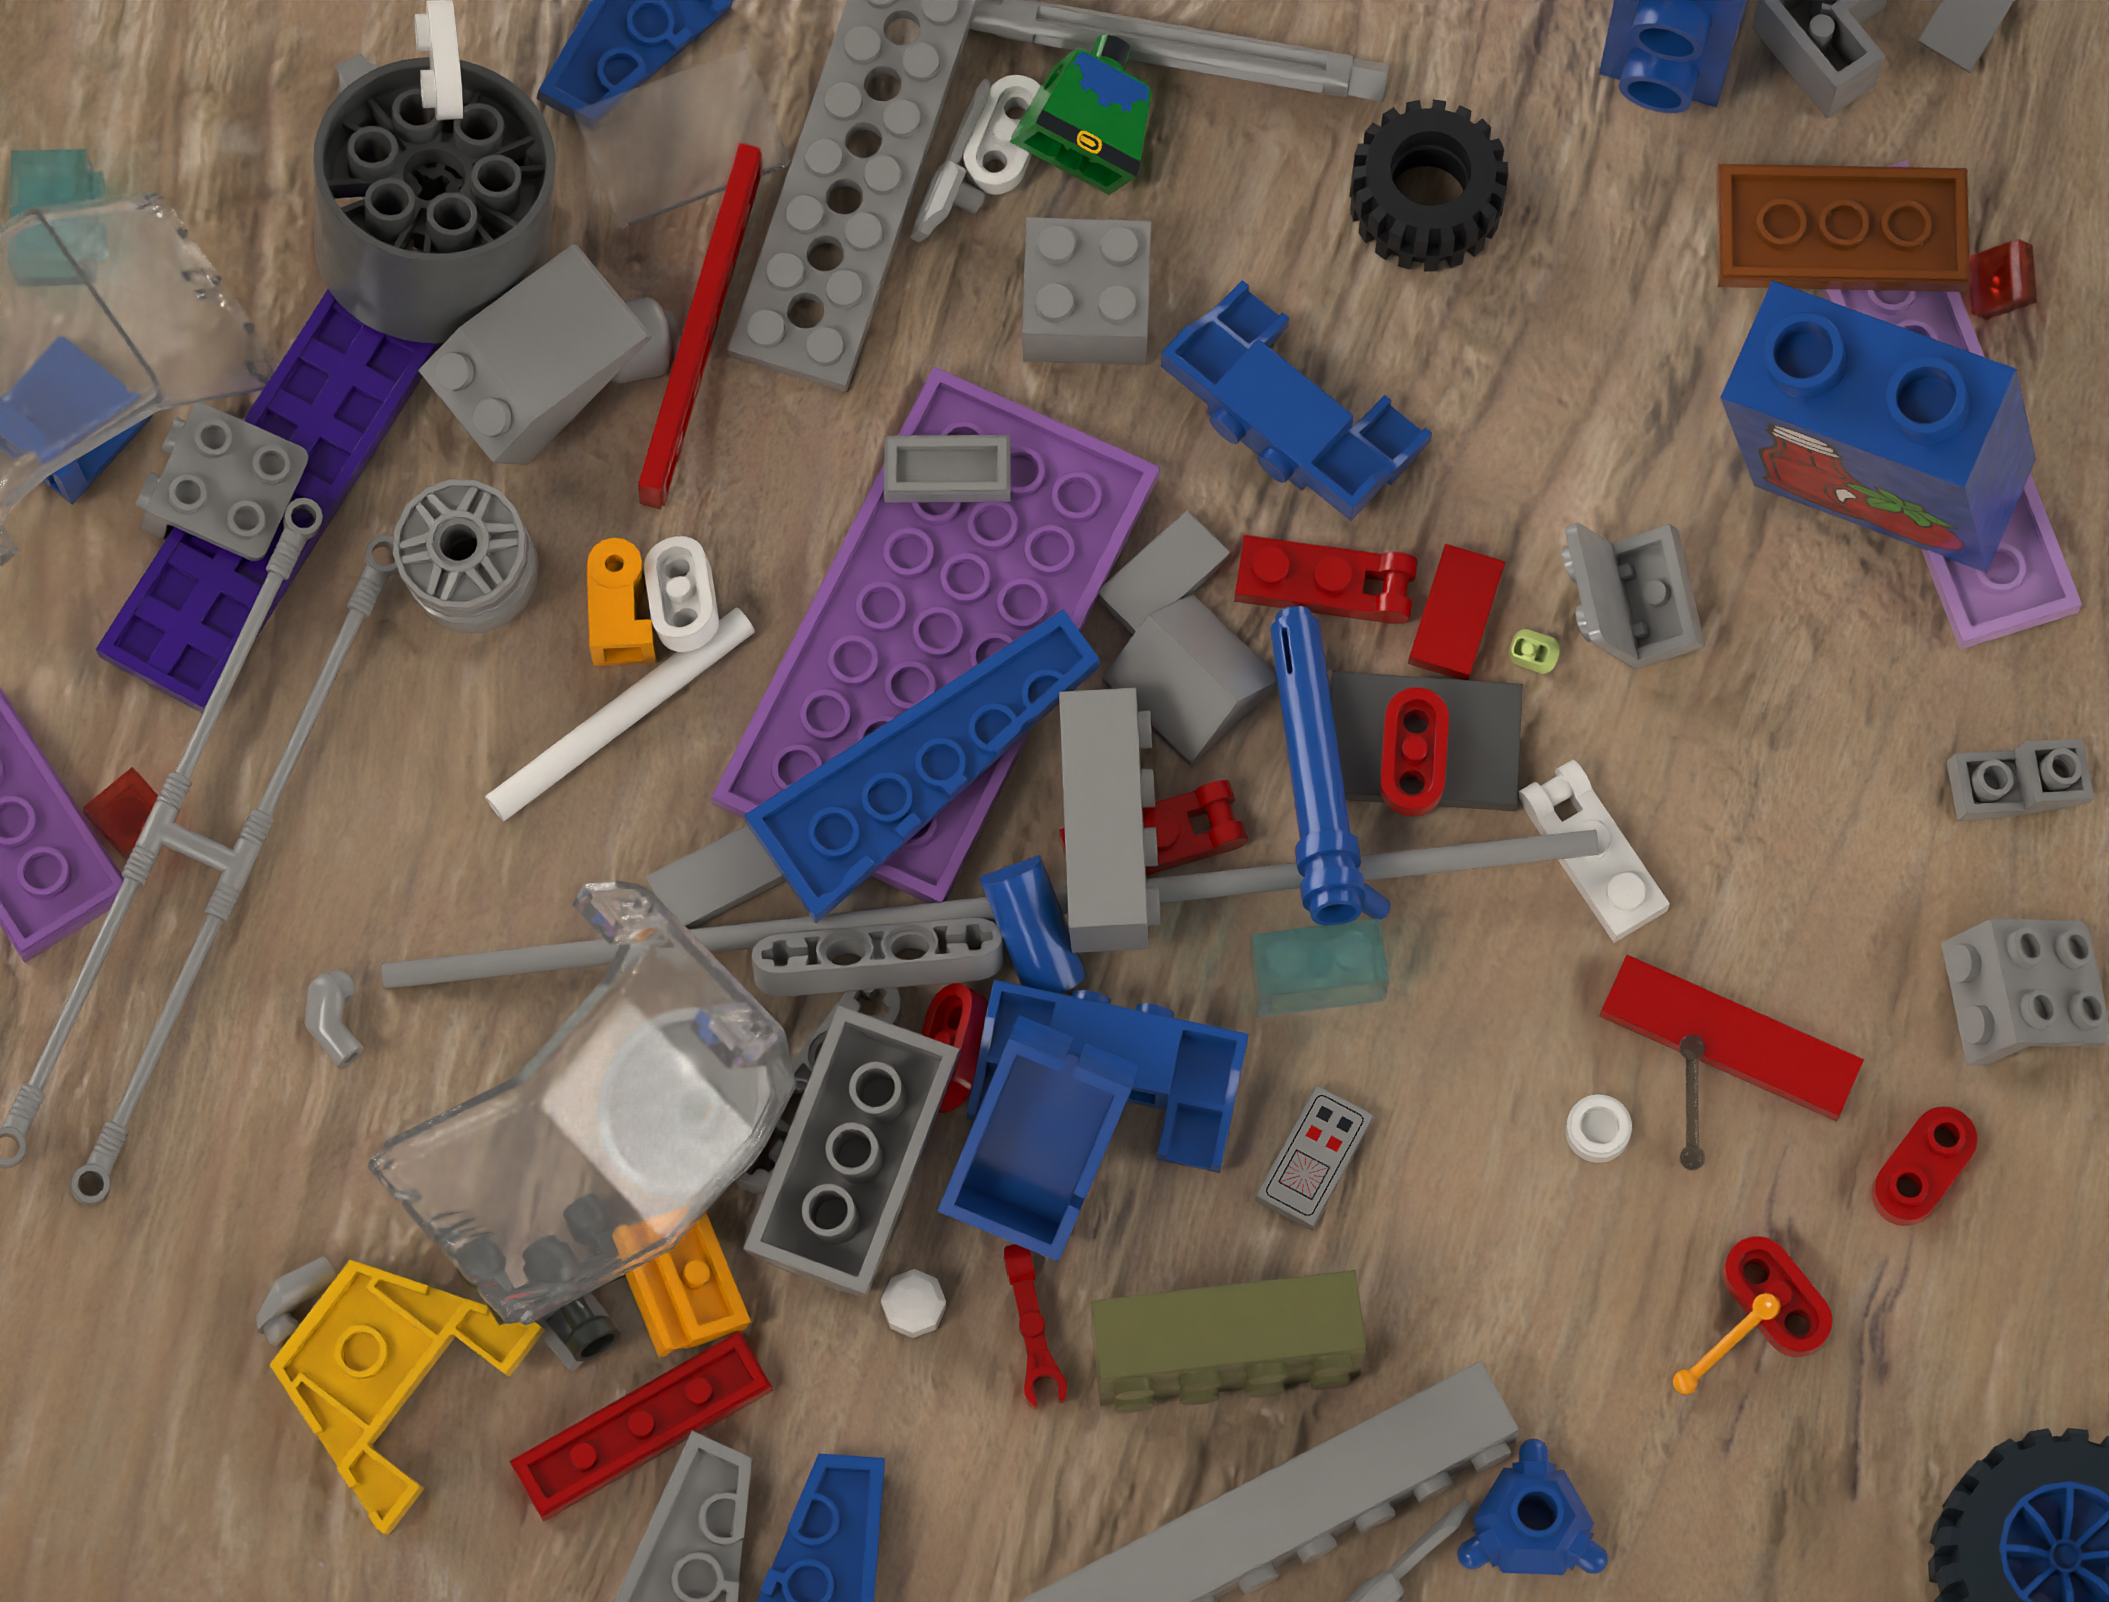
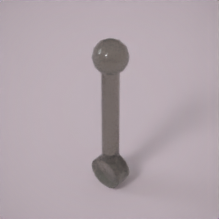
(1692, 1048)

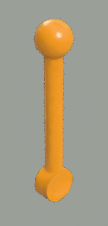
(1765, 1307)

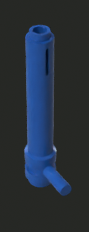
(1327, 849)

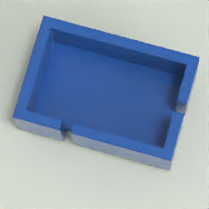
(1035, 1135)

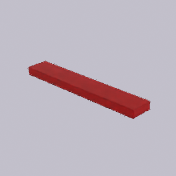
(700, 326)

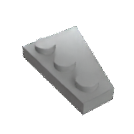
(695, 1531)

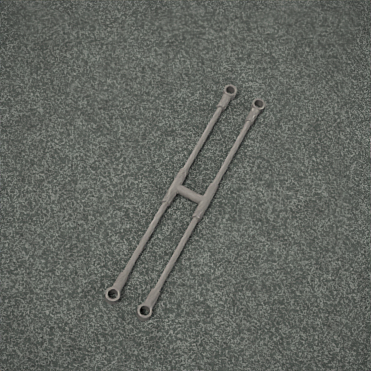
(233, 863)

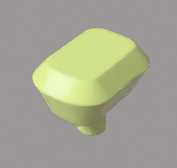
(1534, 651)

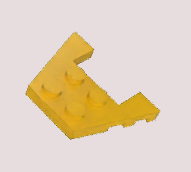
(364, 1358)

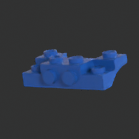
(1282, 413)
(1182, 1063)

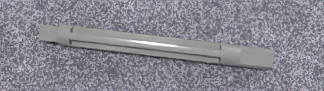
(1185, 47)

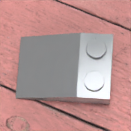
(535, 357)

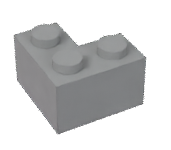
(1823, 46)

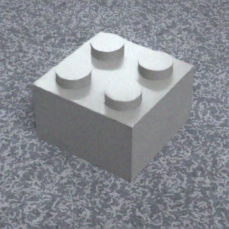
(1086, 291)

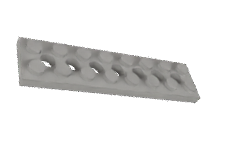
(823, 164)

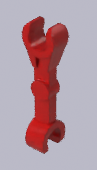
(1031, 1324)

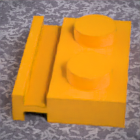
(689, 1293)

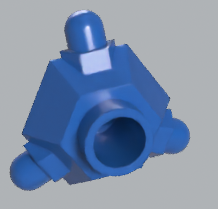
(1533, 1521)

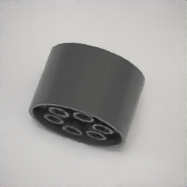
(462, 268)

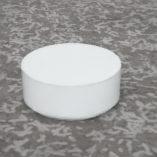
(1598, 1128)

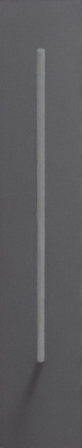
(1170, 890)

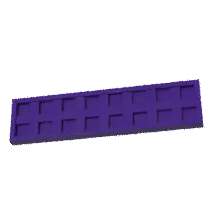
(336, 401)

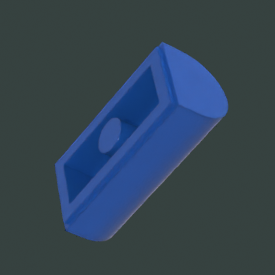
(1033, 926)

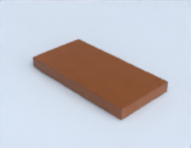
(1843, 227)

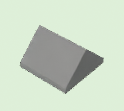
(1190, 676)

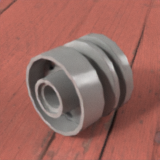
(443, 528)

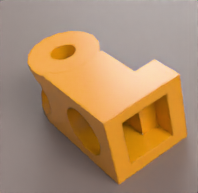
(613, 589)

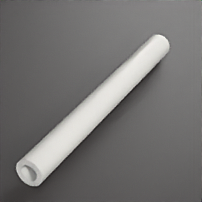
(616, 717)

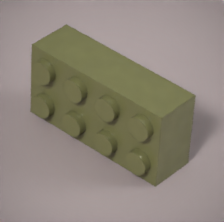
(1228, 1340)

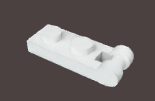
(1615, 880)

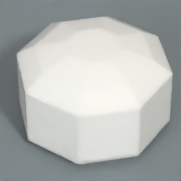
(913, 1303)

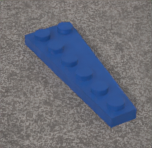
(885, 788)

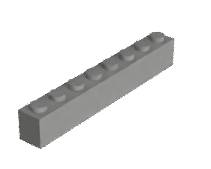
(1307, 1500)

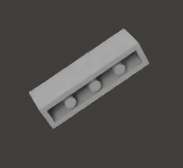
(1105, 820)

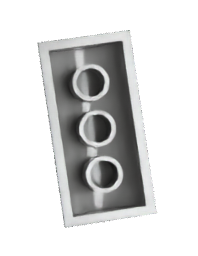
(851, 1152)

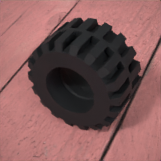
(1439, 141)

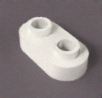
(442, 84)
(993, 135)
(681, 599)

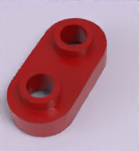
(1412, 754)
(957, 1019)
(1925, 1163)
(1791, 1288)

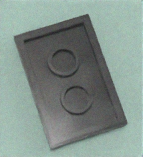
(1480, 745)

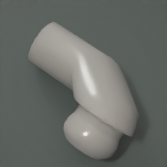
(324, 1016)
(286, 1295)

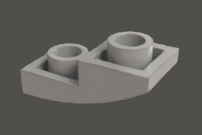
(1963, 29)
(2020, 781)

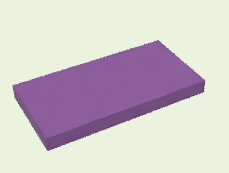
(50, 858)

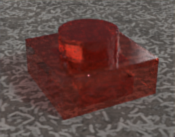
(2002, 279)
(122, 810)

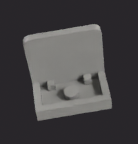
(222, 482)
(1634, 594)
(2025, 987)

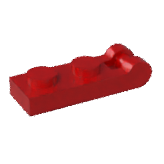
(1324, 579)
(1174, 831)

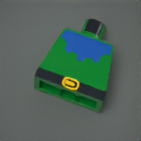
(1089, 116)

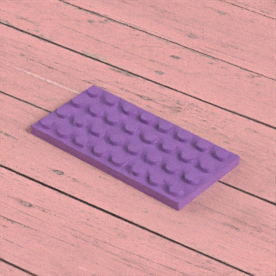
(932, 595)

